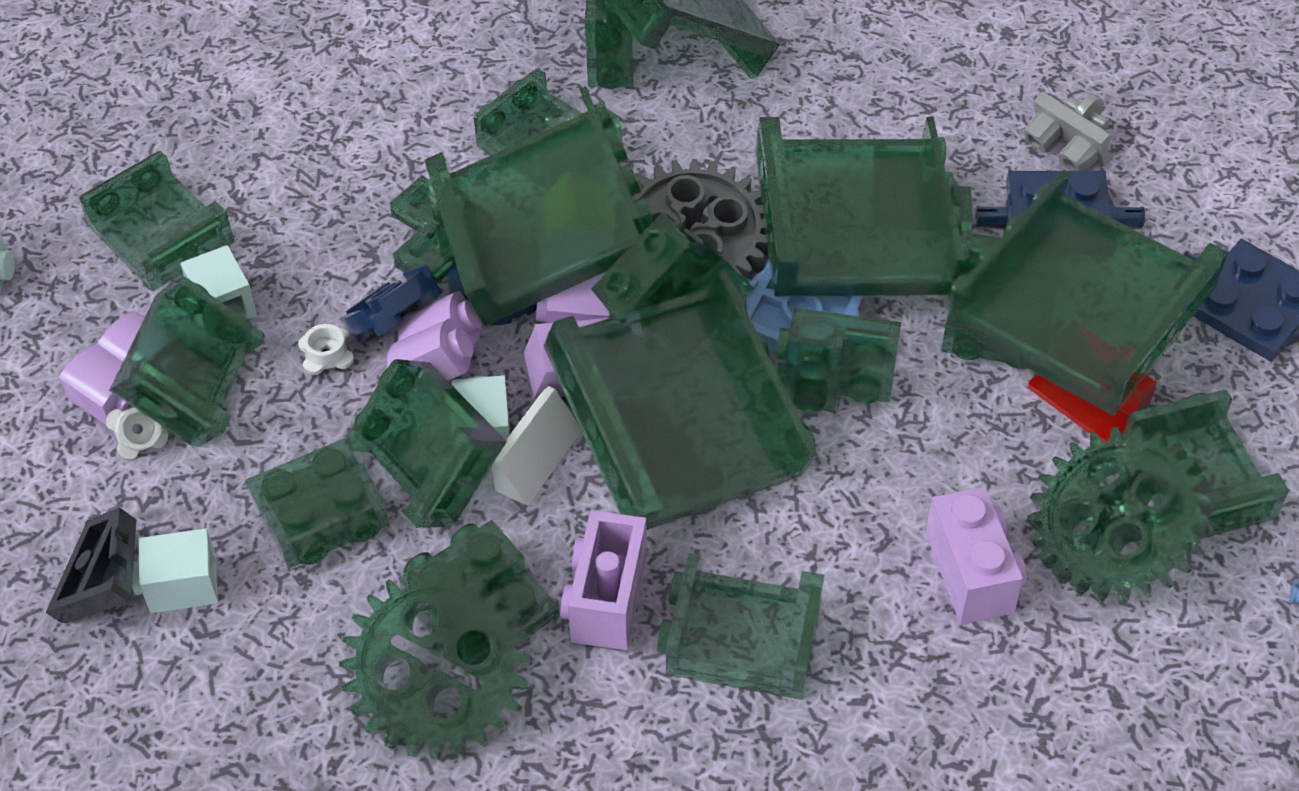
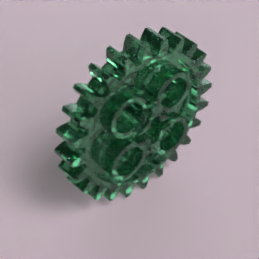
(1121, 514)
(410, 709)

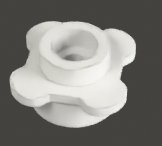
(325, 337)
(130, 443)

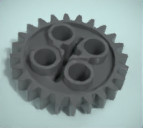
(685, 197)

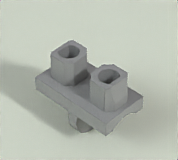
(1076, 124)

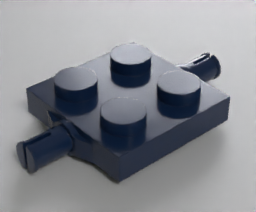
(1083, 186)
(1254, 301)

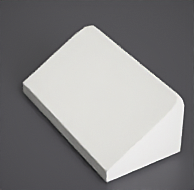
(535, 447)

